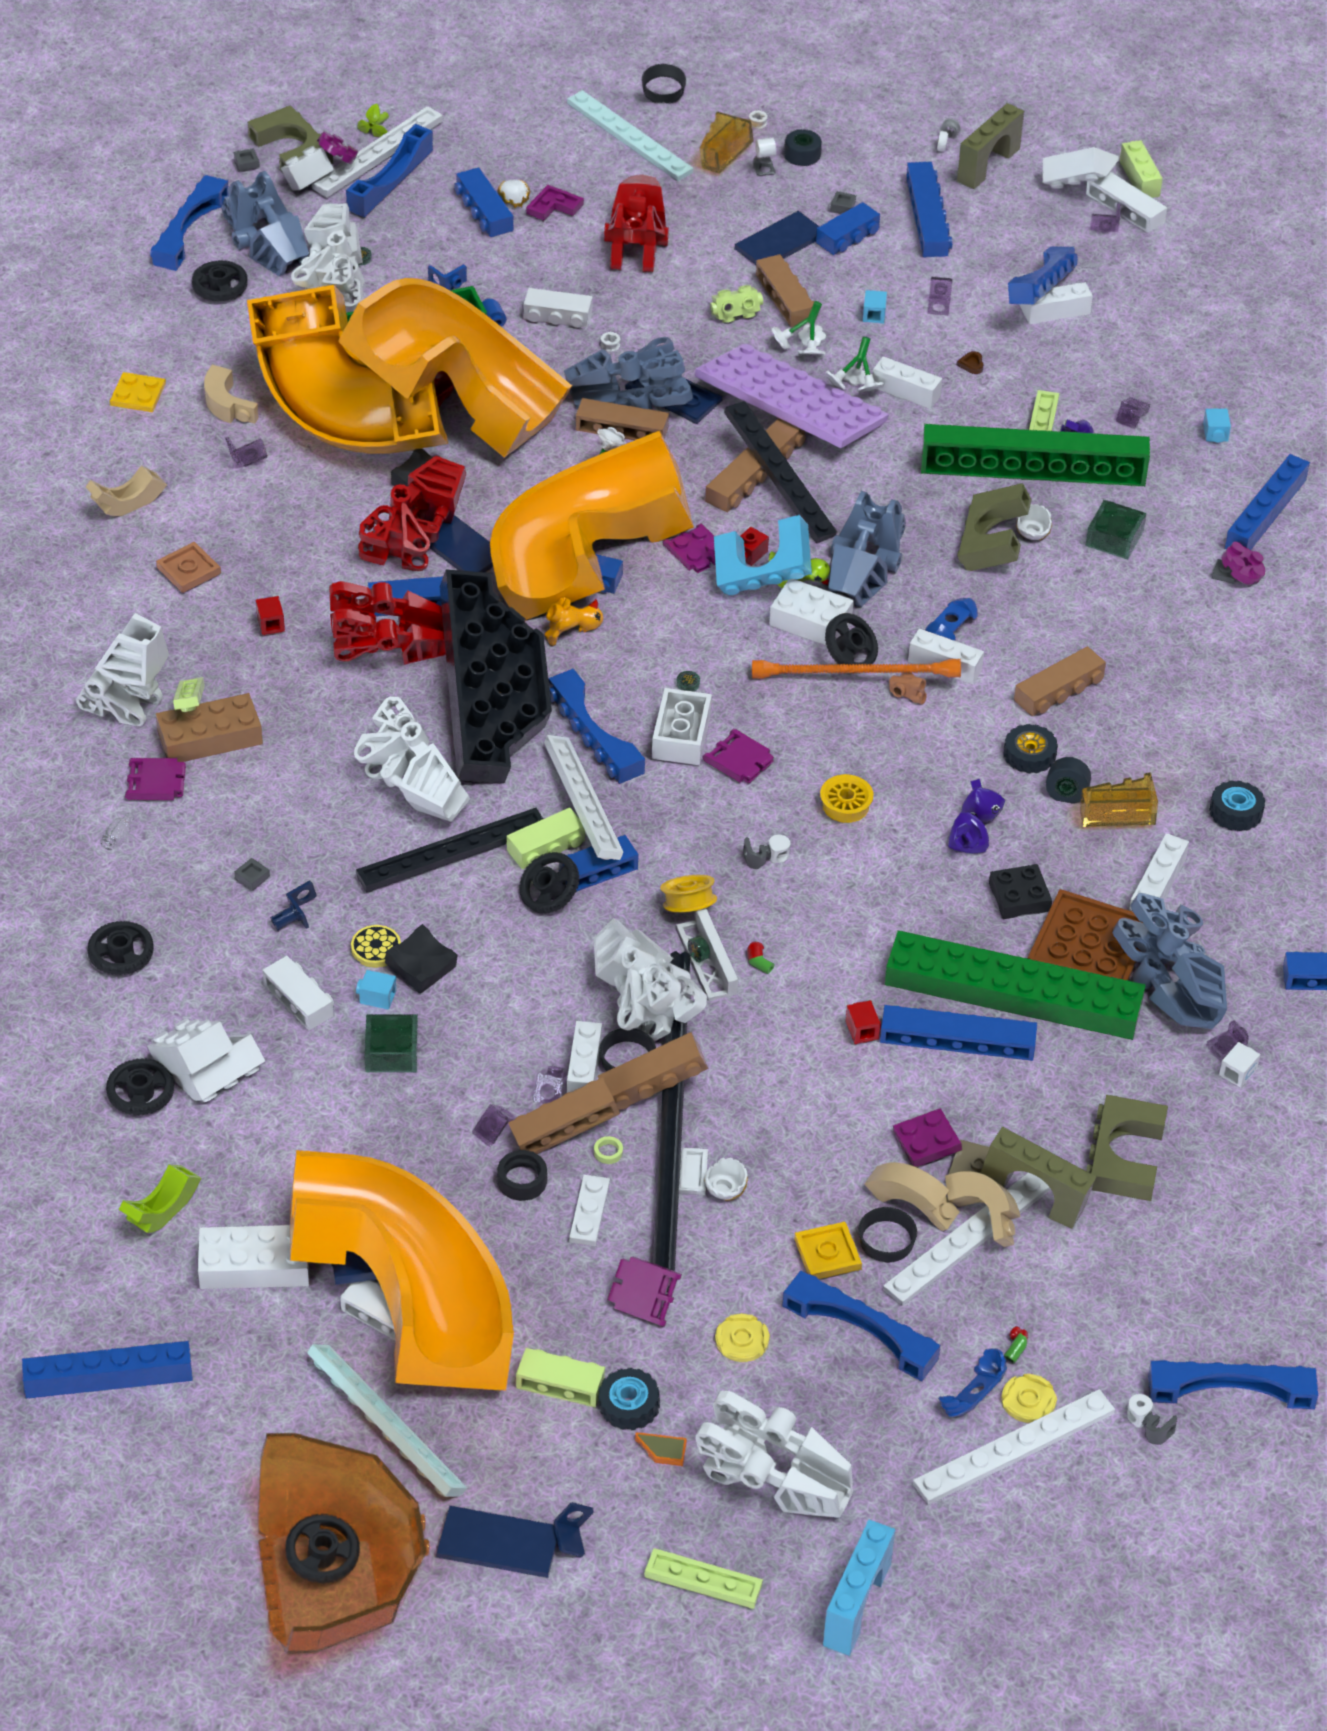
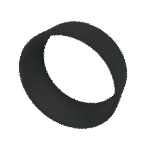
(663, 70)
(621, 1035)
(892, 1215)

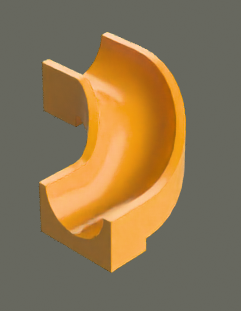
(421, 328)
(327, 385)
(548, 531)
(430, 1262)

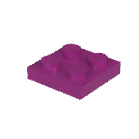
(927, 1137)

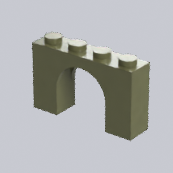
(284, 124)
(998, 134)
(986, 510)
(1119, 1118)
(1067, 1181)

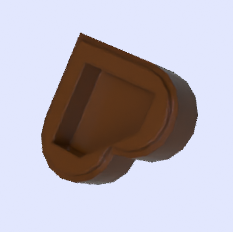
(971, 362)

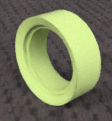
(611, 1141)

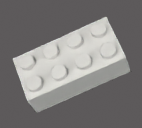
(248, 1258)

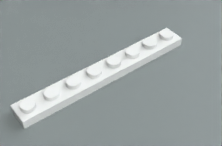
(373, 153)
(583, 797)
(959, 1244)
(1013, 1447)

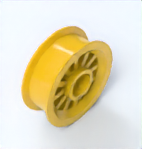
(846, 798)
(688, 893)

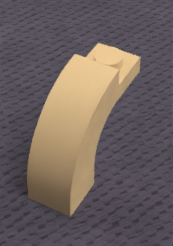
(222, 404)
(134, 494)
(915, 1186)
(974, 1187)

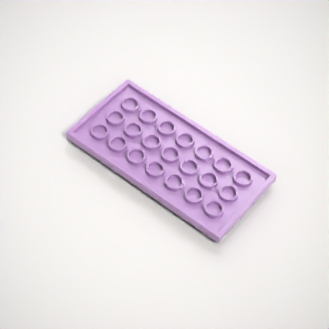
(792, 395)

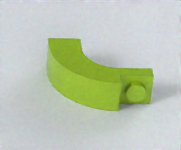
(165, 1200)

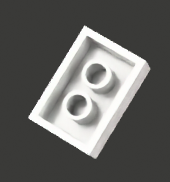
(807, 610)
(681, 726)
(190, 1046)

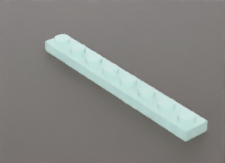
(630, 135)
(381, 1414)

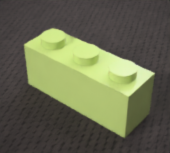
(1140, 168)
(545, 836)
(560, 1377)

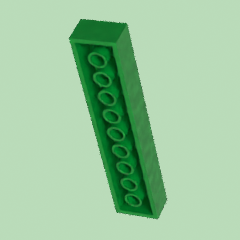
(1035, 455)
(1015, 984)

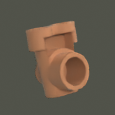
(909, 686)

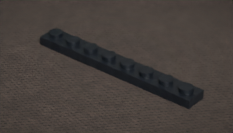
(780, 471)
(444, 851)

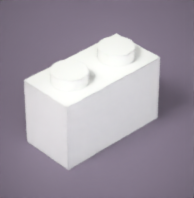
(307, 168)

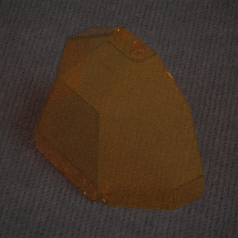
(319, 1477)

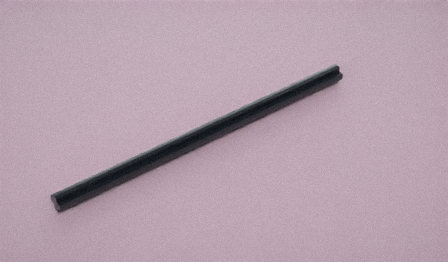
(670, 1153)

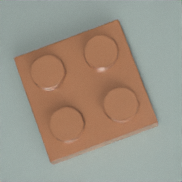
(188, 567)

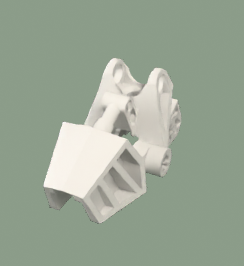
(333, 245)
(127, 673)
(428, 779)
(645, 980)
(819, 1474)

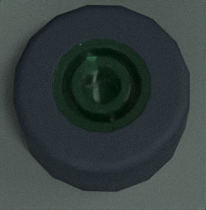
(802, 147)
(1067, 779)

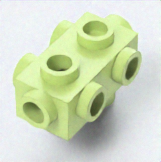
(743, 301)

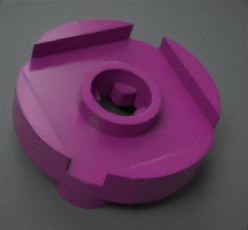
(334, 146)
(1244, 563)

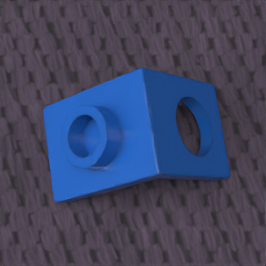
(451, 280)

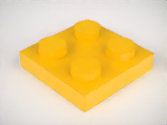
(137, 392)
(828, 1250)

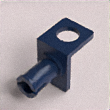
(294, 912)

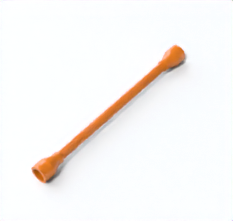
(763, 669)

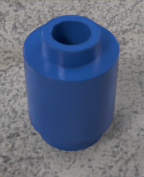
(495, 311)

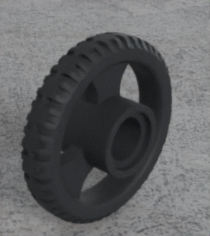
(219, 280)
(851, 640)
(549, 883)
(120, 947)
(140, 1086)
(316, 1558)

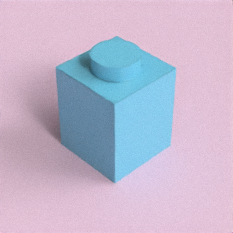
(874, 306)
(1216, 425)
(377, 989)

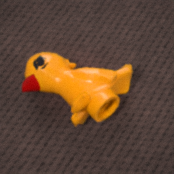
(565, 617)

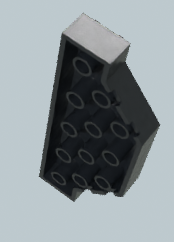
(493, 676)

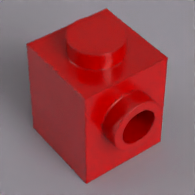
(755, 545)
(270, 610)
(862, 1022)

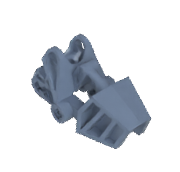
(274, 244)
(654, 365)
(851, 567)
(1200, 992)

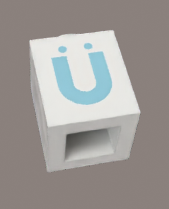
(1239, 1064)

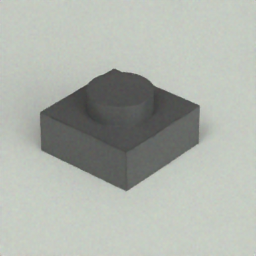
(246, 159)
(842, 202)
(1221, 573)
(252, 873)

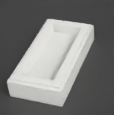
(693, 1171)

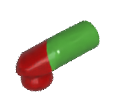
(756, 959)
(1020, 1339)

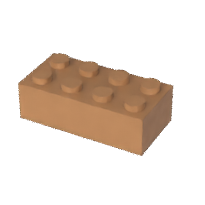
(210, 728)

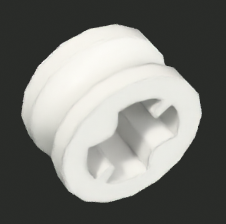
(762, 116)
(610, 341)

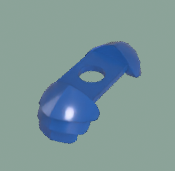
(962, 609)
(990, 1372)

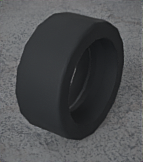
(525, 1191)

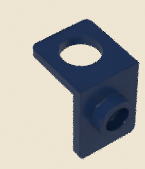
(568, 1529)

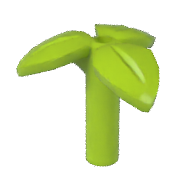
(375, 119)

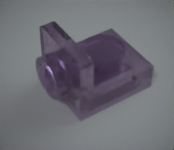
(1131, 411)
(1225, 1042)

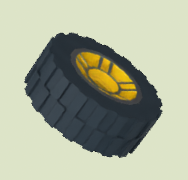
(1033, 737)

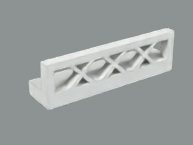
(717, 954)

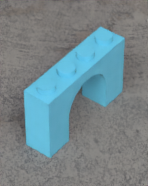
(790, 561)
(866, 1567)

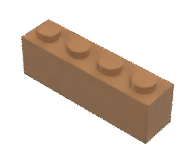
(784, 289)
(628, 420)
(1060, 681)
(655, 1071)
(564, 1117)

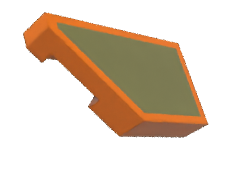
(663, 1448)

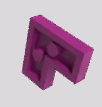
(551, 199)

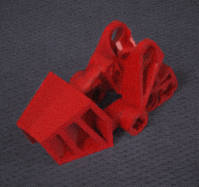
(637, 218)
(431, 496)
(356, 629)

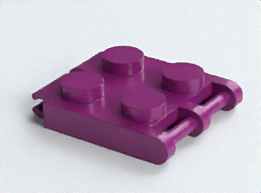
(693, 548)
(740, 758)
(155, 779)
(643, 1289)

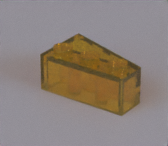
(725, 141)
(1120, 804)

